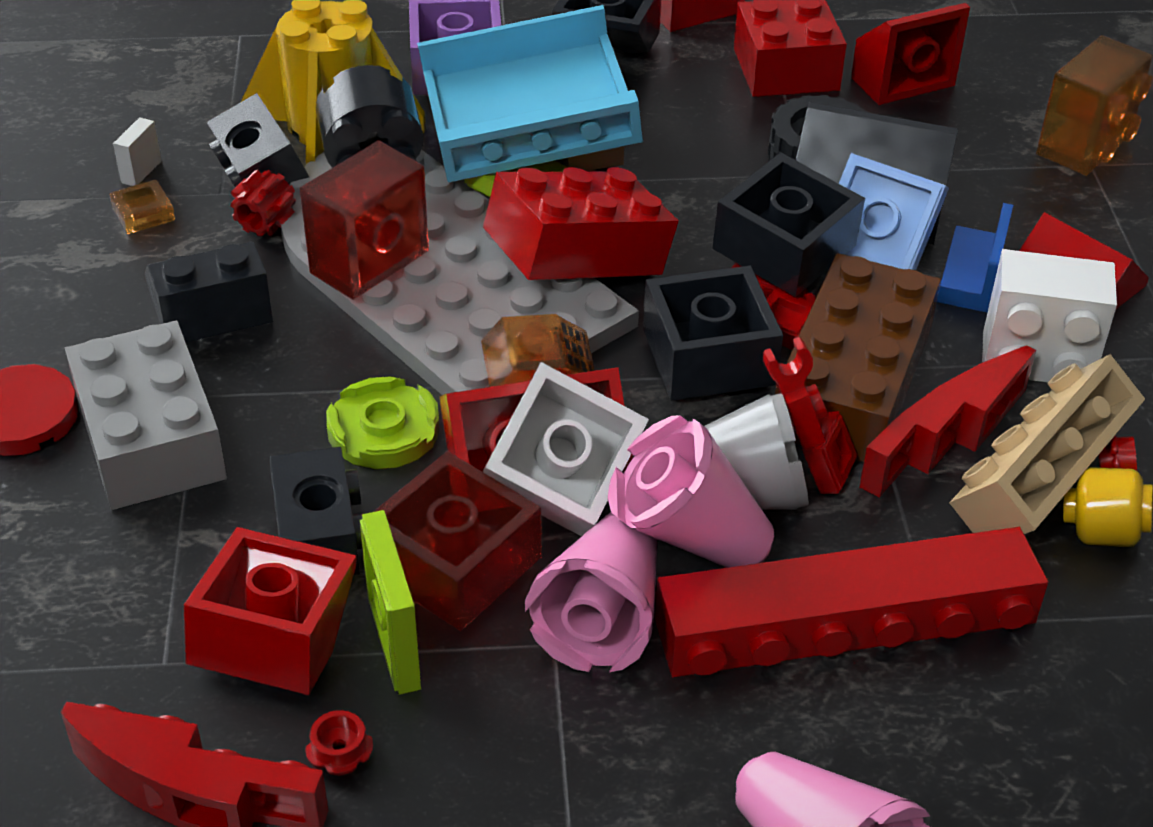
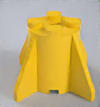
(306, 53)

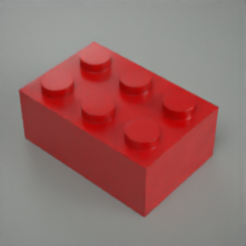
(579, 223)

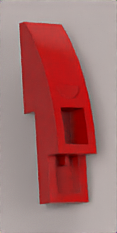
(171, 776)

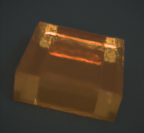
(142, 206)

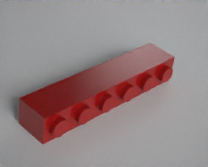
(847, 601)

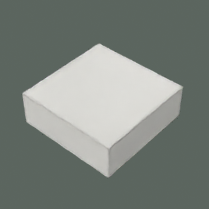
(137, 152)

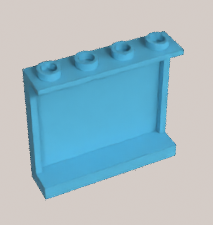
(528, 94)

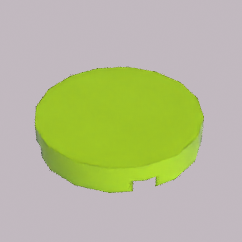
(383, 423)

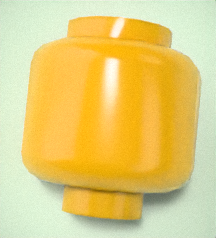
(1110, 507)

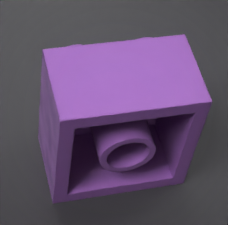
(442, 19)

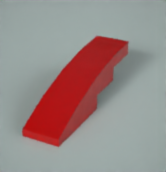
(954, 412)

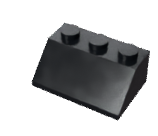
(908, 145)

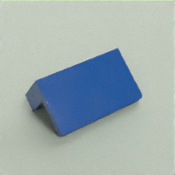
(973, 265)

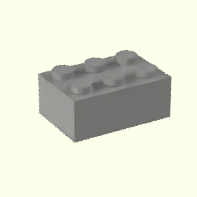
(146, 414)

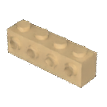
(1049, 449)

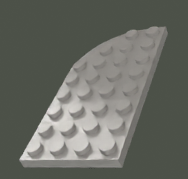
(459, 289)

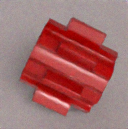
(263, 202)

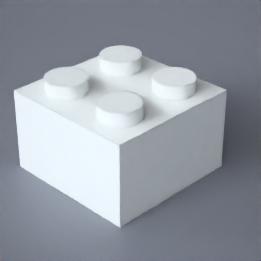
(1053, 306)
(564, 448)

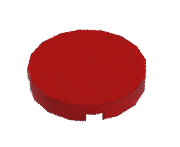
(34, 407)

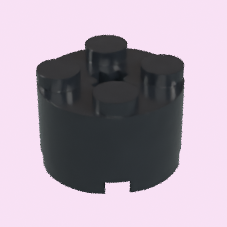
(367, 108)

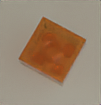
(1095, 104)

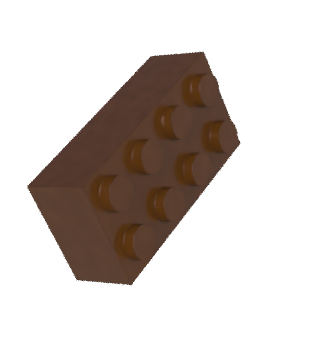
(867, 341)

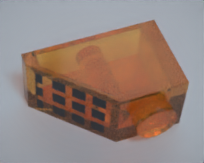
(522, 342)

